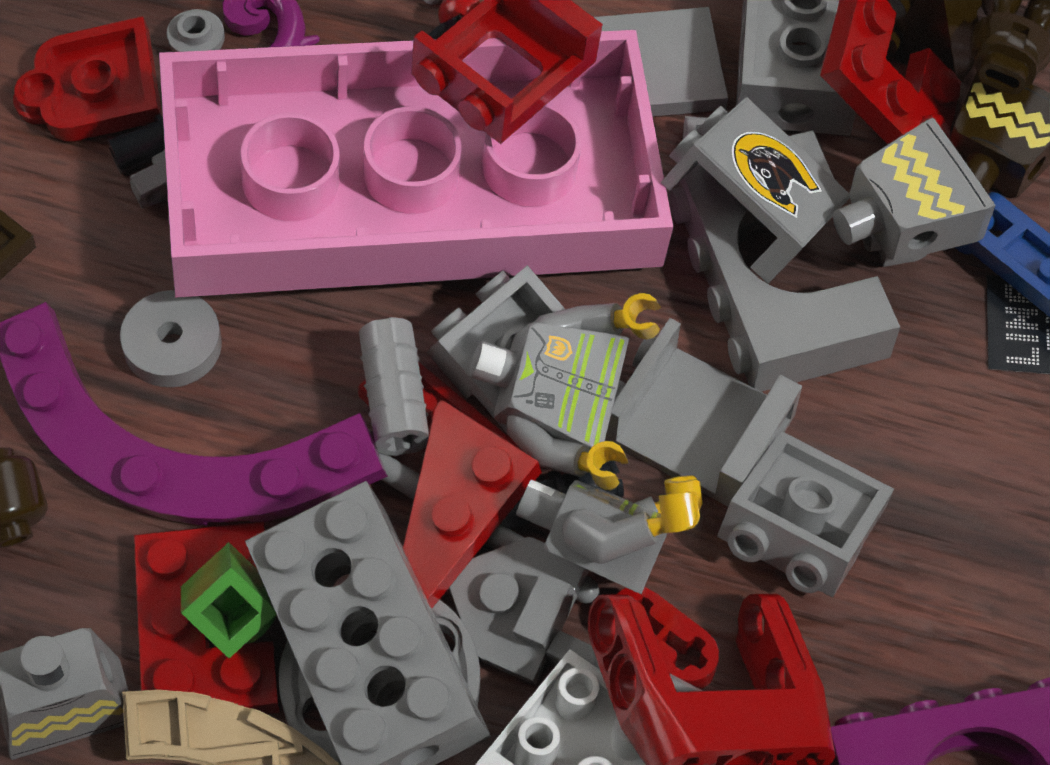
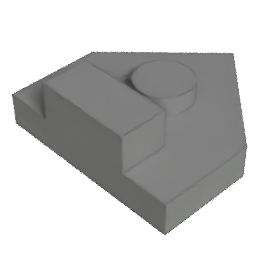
(517, 604)

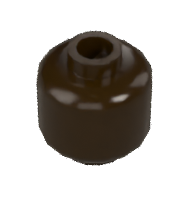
(21, 498)

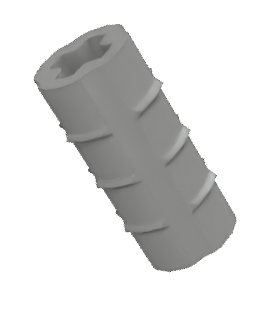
(394, 386)

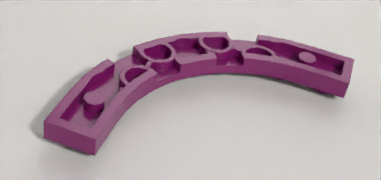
(161, 480)

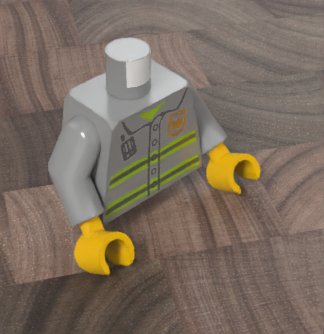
(564, 383)
(610, 532)

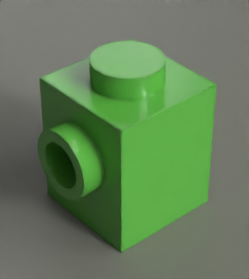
(228, 601)

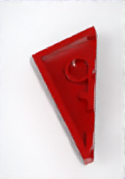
(461, 497)

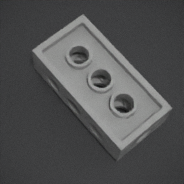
(786, 76)
(325, 623)

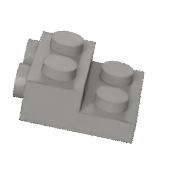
(504, 312)
(804, 514)

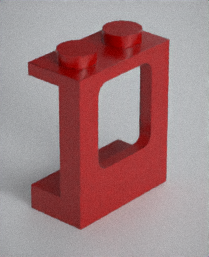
(548, 33)

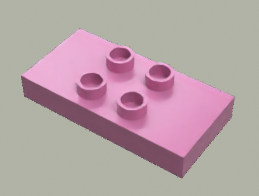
(355, 176)

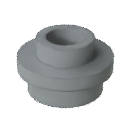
(192, 21)

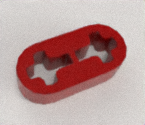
(682, 634)

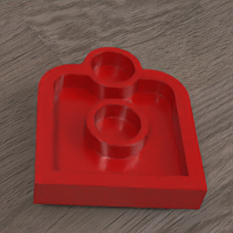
(91, 82)

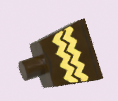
(1004, 136)

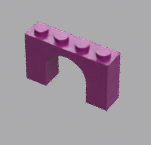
(986, 721)

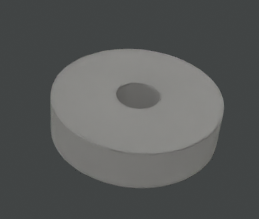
(174, 362)

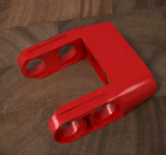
(773, 725)

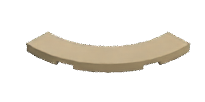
(210, 732)

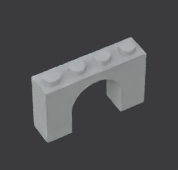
(770, 327)

